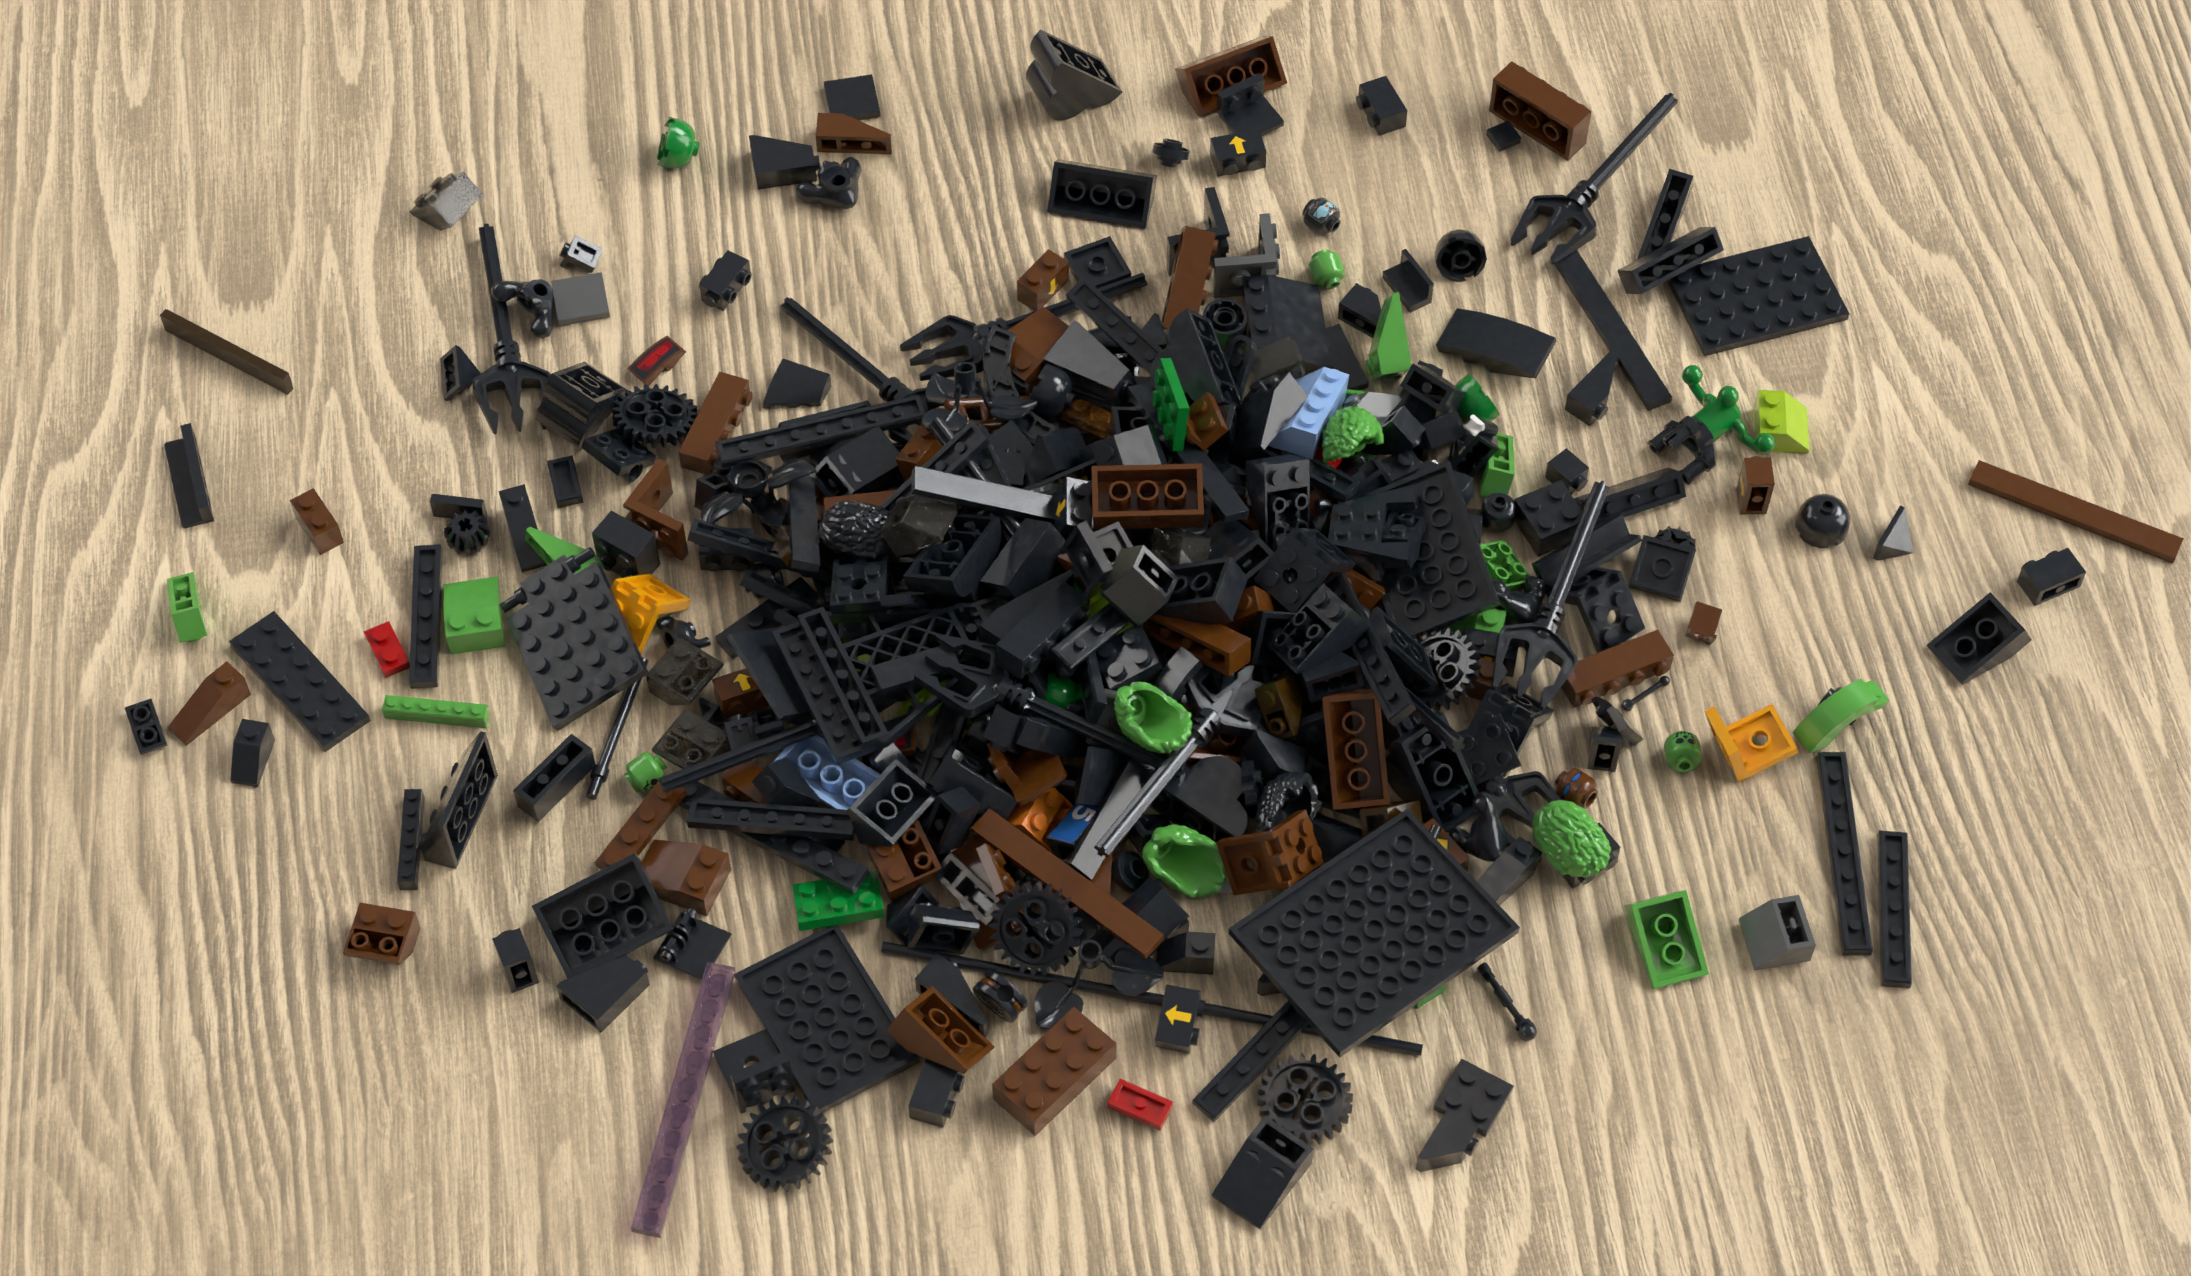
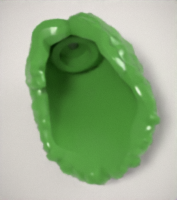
(1349, 433)
(1152, 717)
(1571, 839)
(1185, 861)

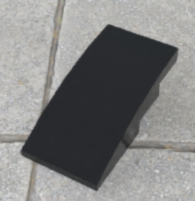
(1496, 342)

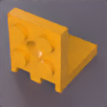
(643, 600)
(1738, 738)

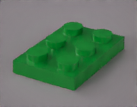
(1171, 404)
(826, 905)

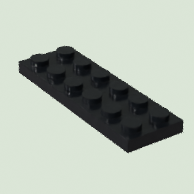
(299, 681)

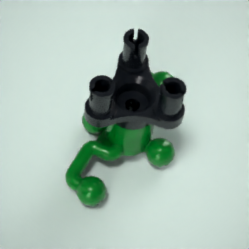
(1706, 426)

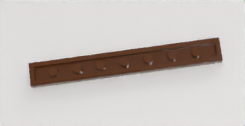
(2076, 511)
(1085, 895)

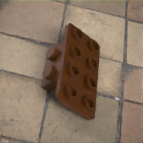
(1027, 773)
(991, 869)

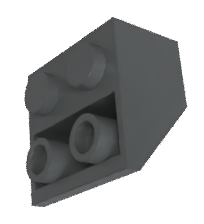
(1778, 933)

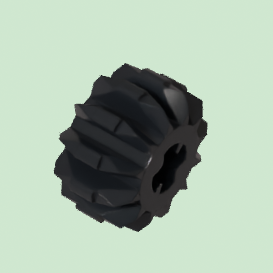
(467, 532)

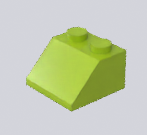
(1783, 419)

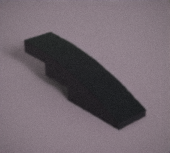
(967, 886)

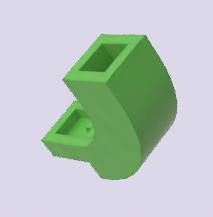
(1837, 712)

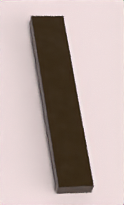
(227, 351)

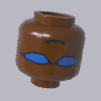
(1576, 787)

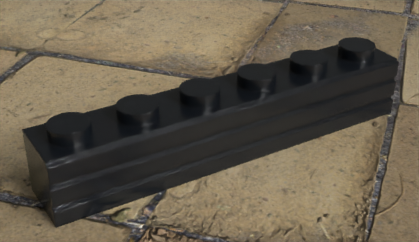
(409, 841)

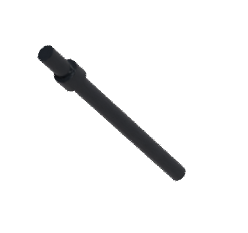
(600, 771)

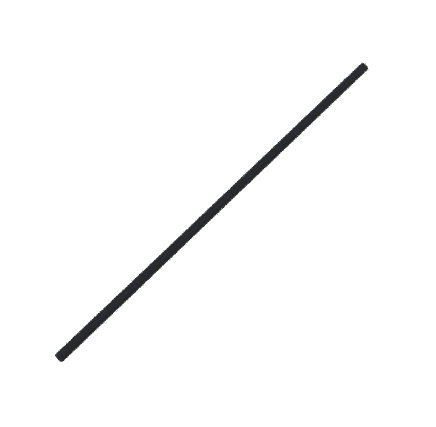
(1110, 990)

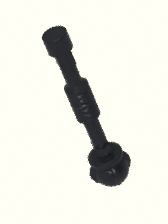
(1525, 1027)

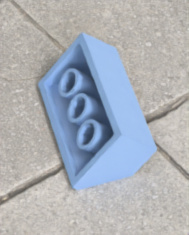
(1304, 430)
(834, 784)

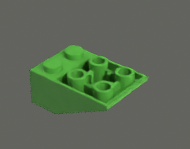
(1504, 565)

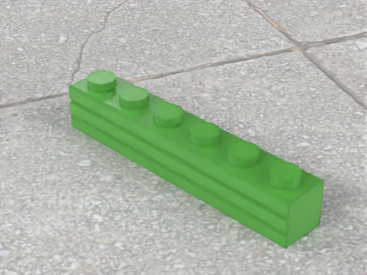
(435, 711)

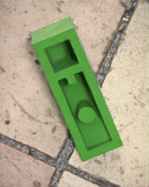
(1499, 470)
(552, 548)
(186, 608)

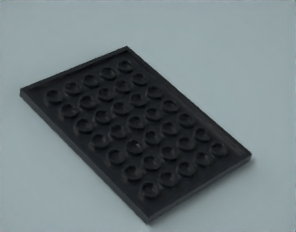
(1373, 932)

